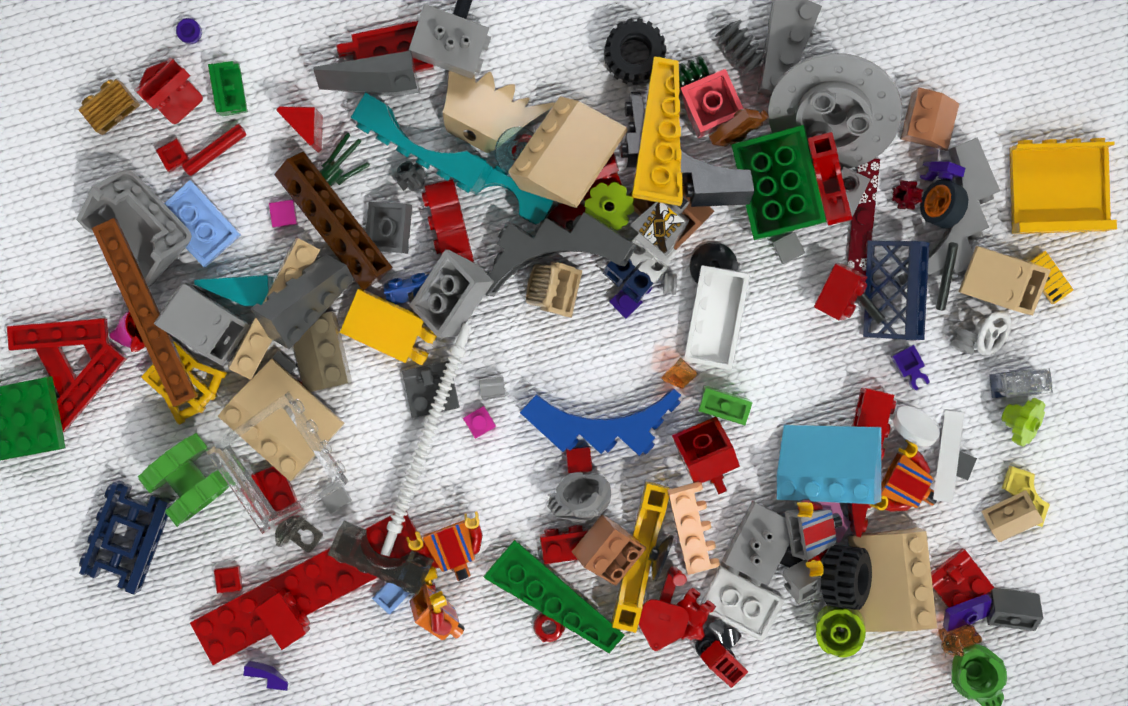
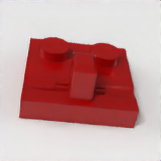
(959, 580)

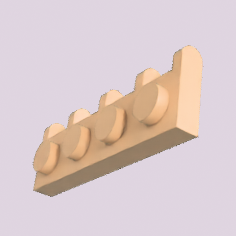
(691, 529)

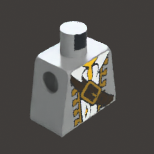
(662, 224)

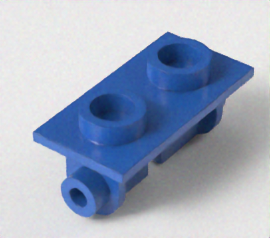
(399, 289)

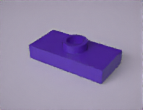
(967, 612)

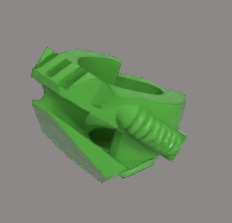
(979, 675)

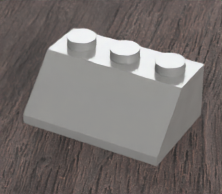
(450, 294)

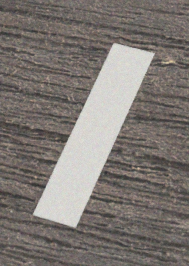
(948, 456)

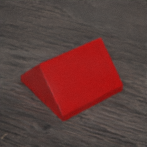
(306, 122)

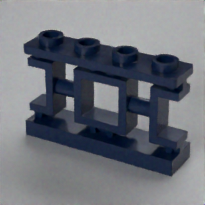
(144, 543)

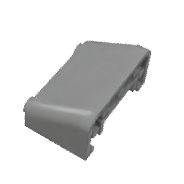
(147, 223)

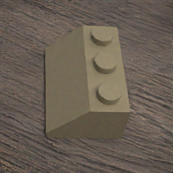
(322, 355)

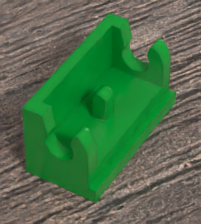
(227, 88)

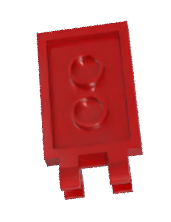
(382, 42)

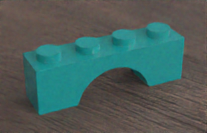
(531, 206)

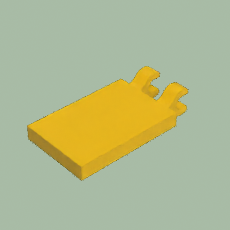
(386, 327)

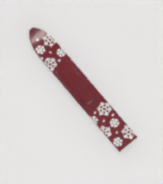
(863, 218)

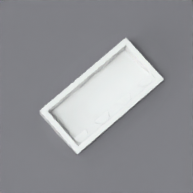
(717, 317)

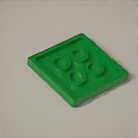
(29, 419)

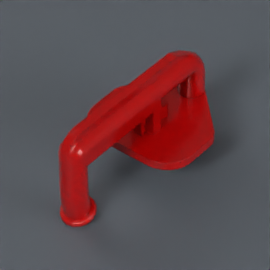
(662, 621)

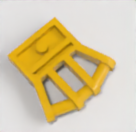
(190, 362)

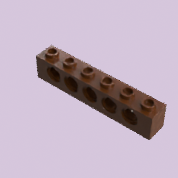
(333, 220)

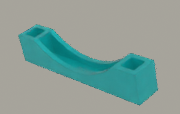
(461, 166)

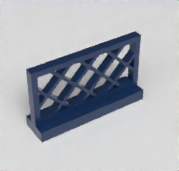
(916, 289)

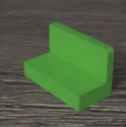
(725, 405)

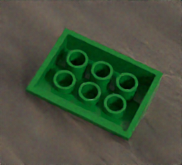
(783, 183)

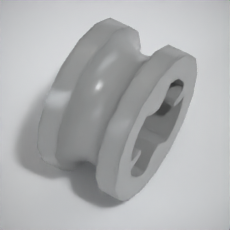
(669, 284)

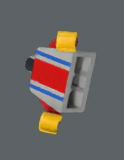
(812, 533)

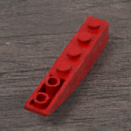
(871, 411)

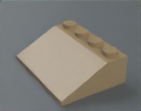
(567, 152)
(277, 436)
(901, 581)

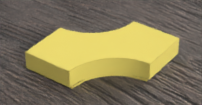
(1021, 480)

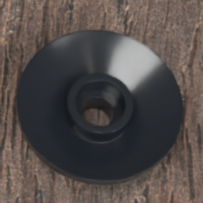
(712, 252)
(659, 556)

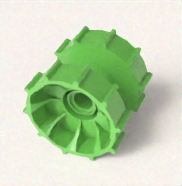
(185, 478)

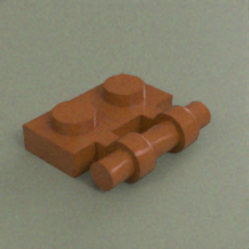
(738, 127)

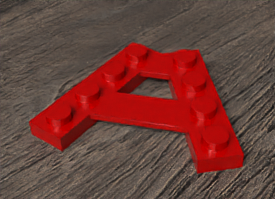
(49, 338)

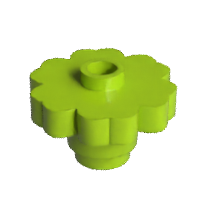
(617, 195)
(1024, 420)

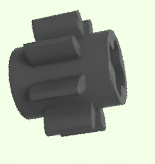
(410, 176)

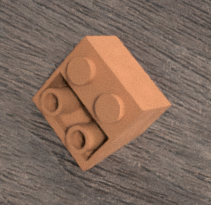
(608, 550)

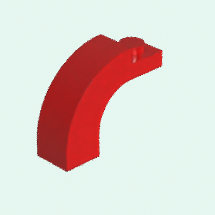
(829, 178)

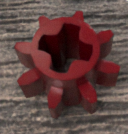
(907, 195)

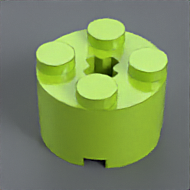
(834, 641)

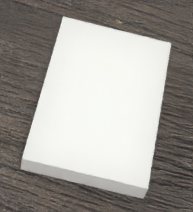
(743, 603)

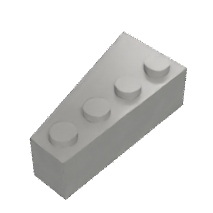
(786, 39)

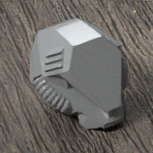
(580, 497)

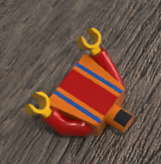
(906, 482)
(451, 546)
(434, 612)

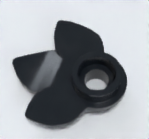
(716, 632)

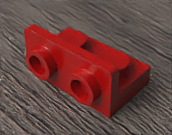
(275, 488)
(559, 545)

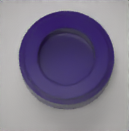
(189, 31)

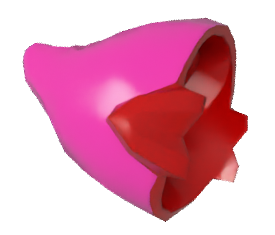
(127, 333)

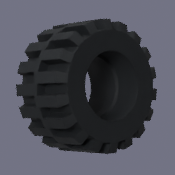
(633, 31)
(846, 577)

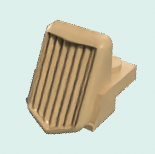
(554, 288)

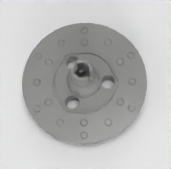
(848, 90)

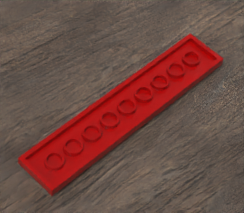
(311, 584)

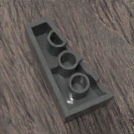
(303, 300)

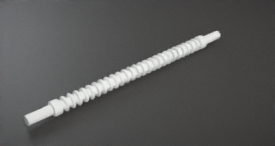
(394, 527)

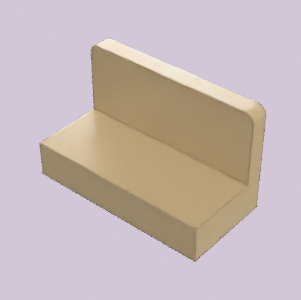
(1012, 516)

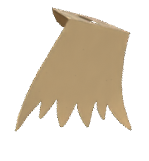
(484, 110)

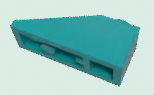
(242, 290)

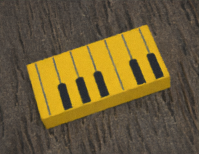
(1056, 284)

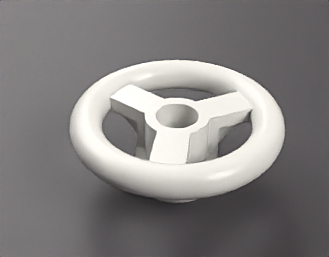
(988, 333)

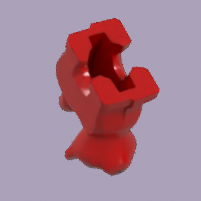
(697, 614)

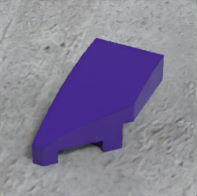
(274, 678)

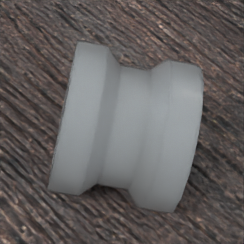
(964, 341)

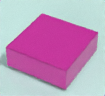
(283, 213)

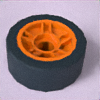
(944, 203)

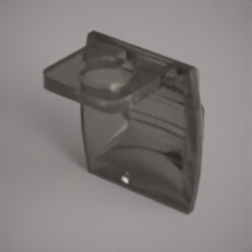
(289, 530)

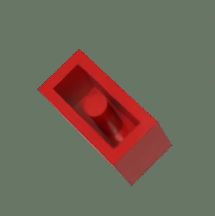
(841, 292)
(283, 618)

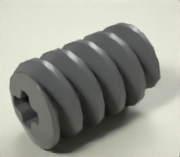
(741, 46)

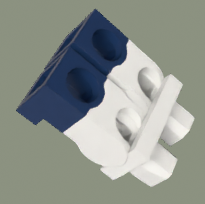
(650, 267)

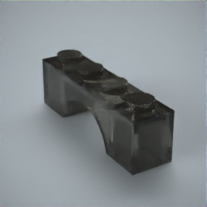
(353, 548)

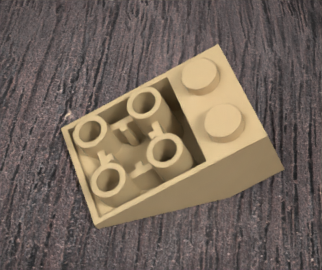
(1004, 280)

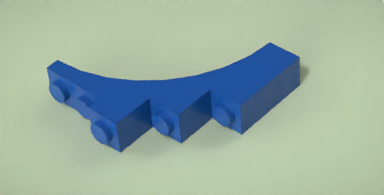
(632, 429)

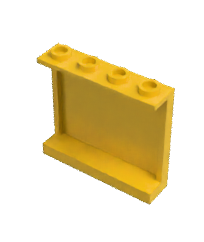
(1060, 186)

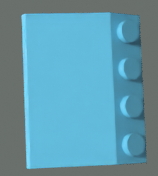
(830, 464)

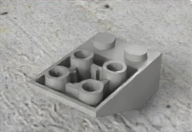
(202, 324)

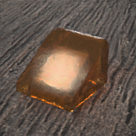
(679, 374)

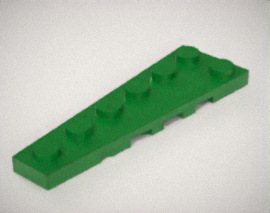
(539, 587)

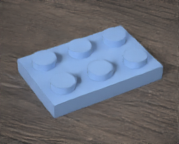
(208, 226)

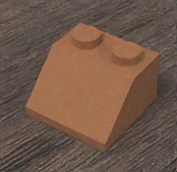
(930, 119)

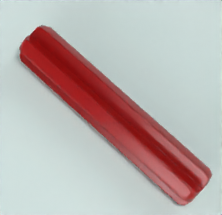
(214, 150)

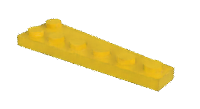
(659, 154)

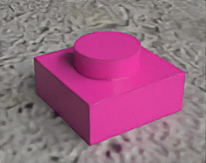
(479, 422)

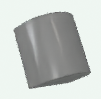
(492, 388)

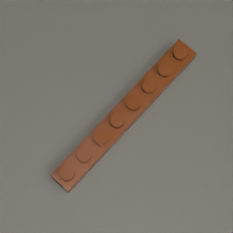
(144, 312)

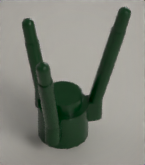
(332, 171)

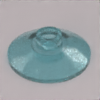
(511, 137)

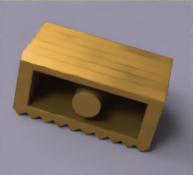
(108, 106)

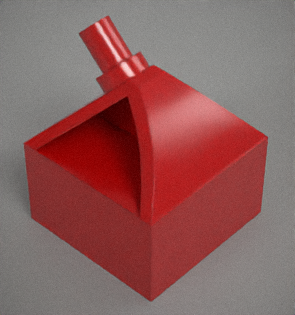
(706, 452)

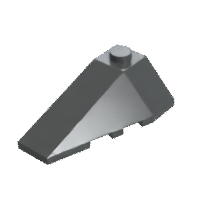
(376, 75)

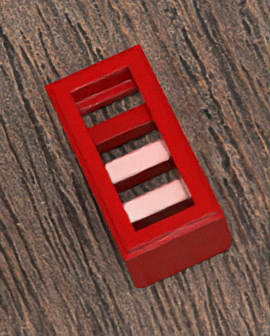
(723, 663)

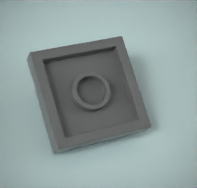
(389, 226)
(422, 386)

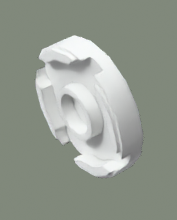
(916, 425)

